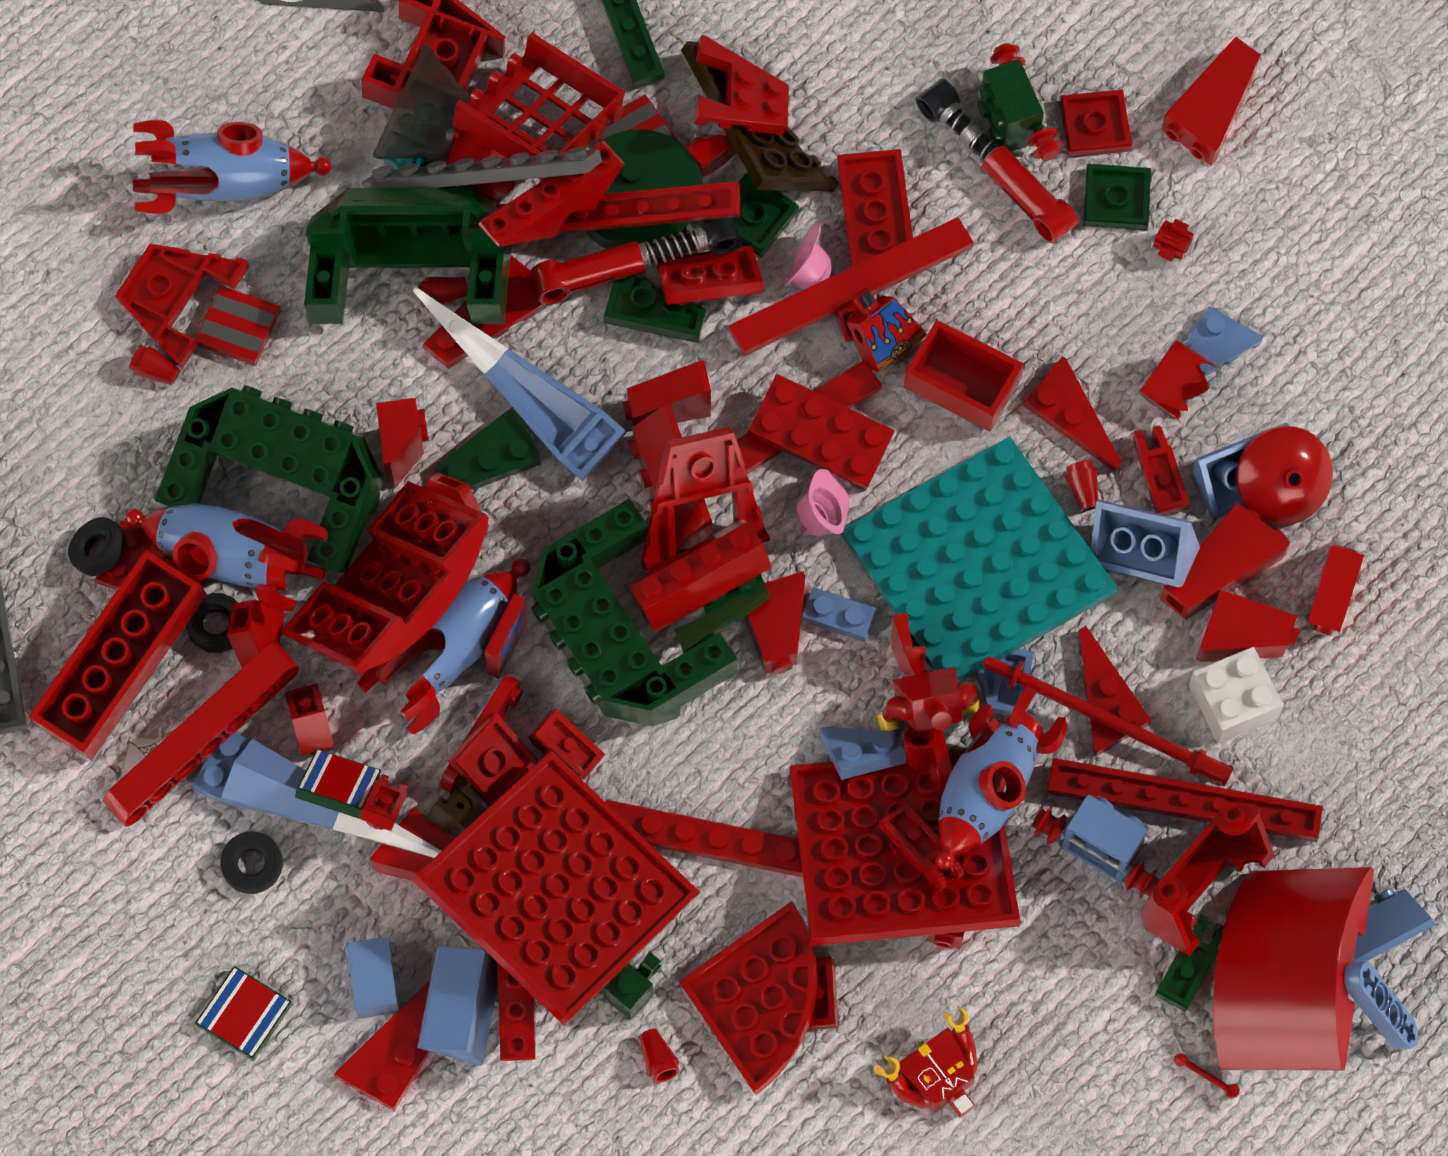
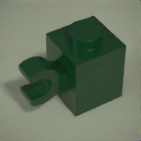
(632, 987)

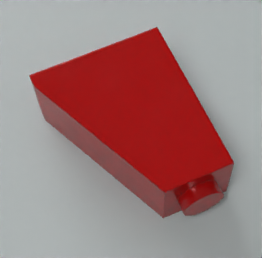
(683, 388)
(1335, 589)
(777, 624)
(1244, 624)
(405, 863)

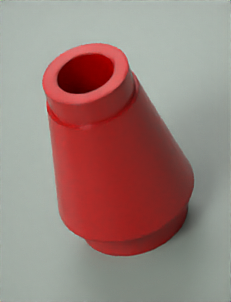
(444, 288)
(153, 365)
(1083, 484)
(658, 1057)

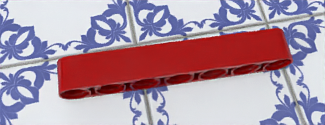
(201, 734)

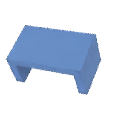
(372, 977)

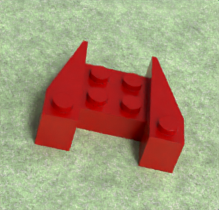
(452, 33)

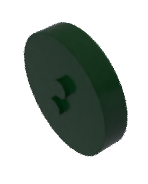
(650, 163)

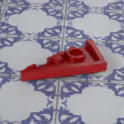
(1066, 408)
(1107, 691)

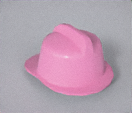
(810, 262)
(824, 505)

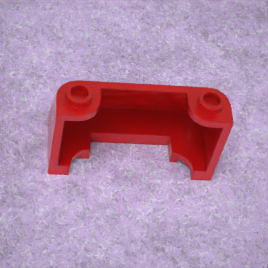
(1230, 839)

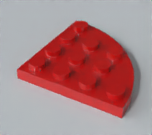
(760, 995)

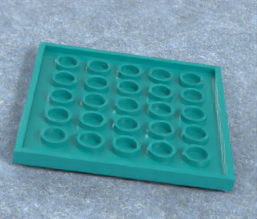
(979, 560)

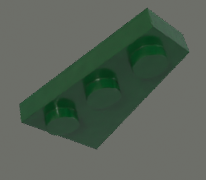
(643, 307)
(493, 453)

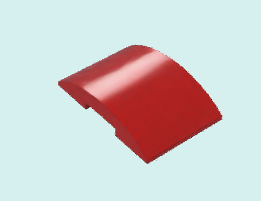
(397, 584)
(1284, 969)

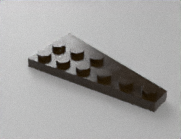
(770, 159)

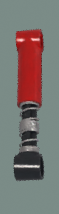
(1050, 215)

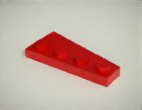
(521, 304)
(390, 1057)

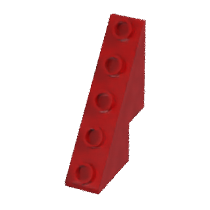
(547, 205)
(516, 1019)

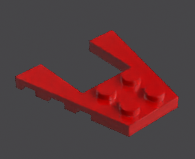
(692, 471)

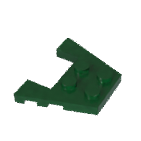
(722, 611)

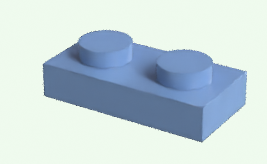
(838, 614)

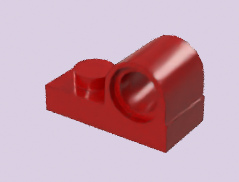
(566, 741)
(930, 755)

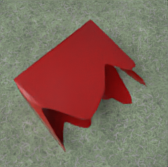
(1176, 380)

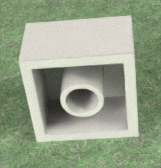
(1235, 695)

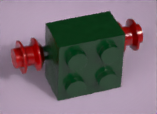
(1014, 107)

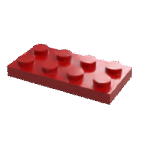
(873, 202)
(821, 431)

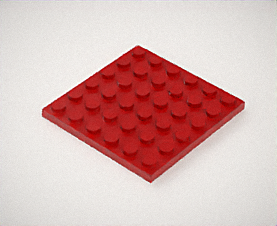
(863, 883)
(556, 887)

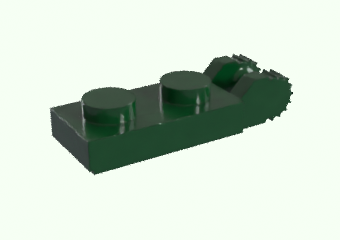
(1189, 971)

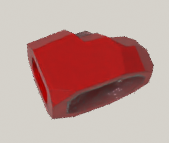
(711, 152)

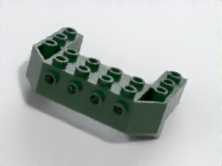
(405, 232)
(285, 445)
(601, 638)

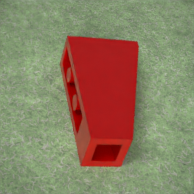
(1211, 103)
(1227, 559)

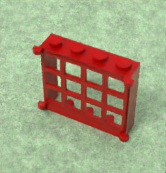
(506, 138)

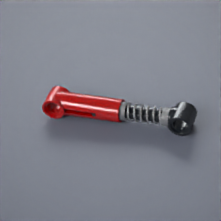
(557, 280)

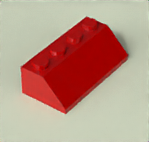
(649, 438)
(699, 575)

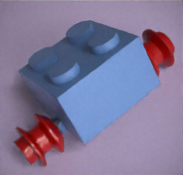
(1102, 840)

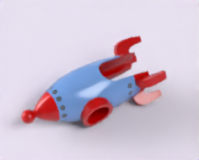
(236, 162)
(232, 547)
(461, 637)
(991, 776)

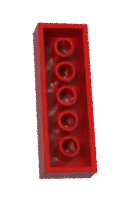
(118, 655)

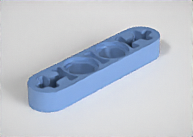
(1380, 1005)

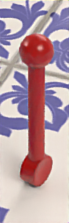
(1231, 1090)

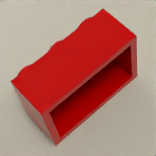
(963, 375)

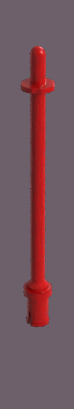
(1195, 760)

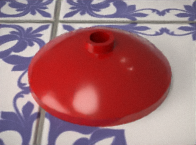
(1266, 470)

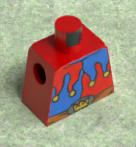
(882, 329)

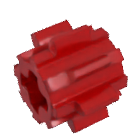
(1173, 240)

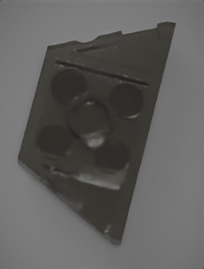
(424, 113)

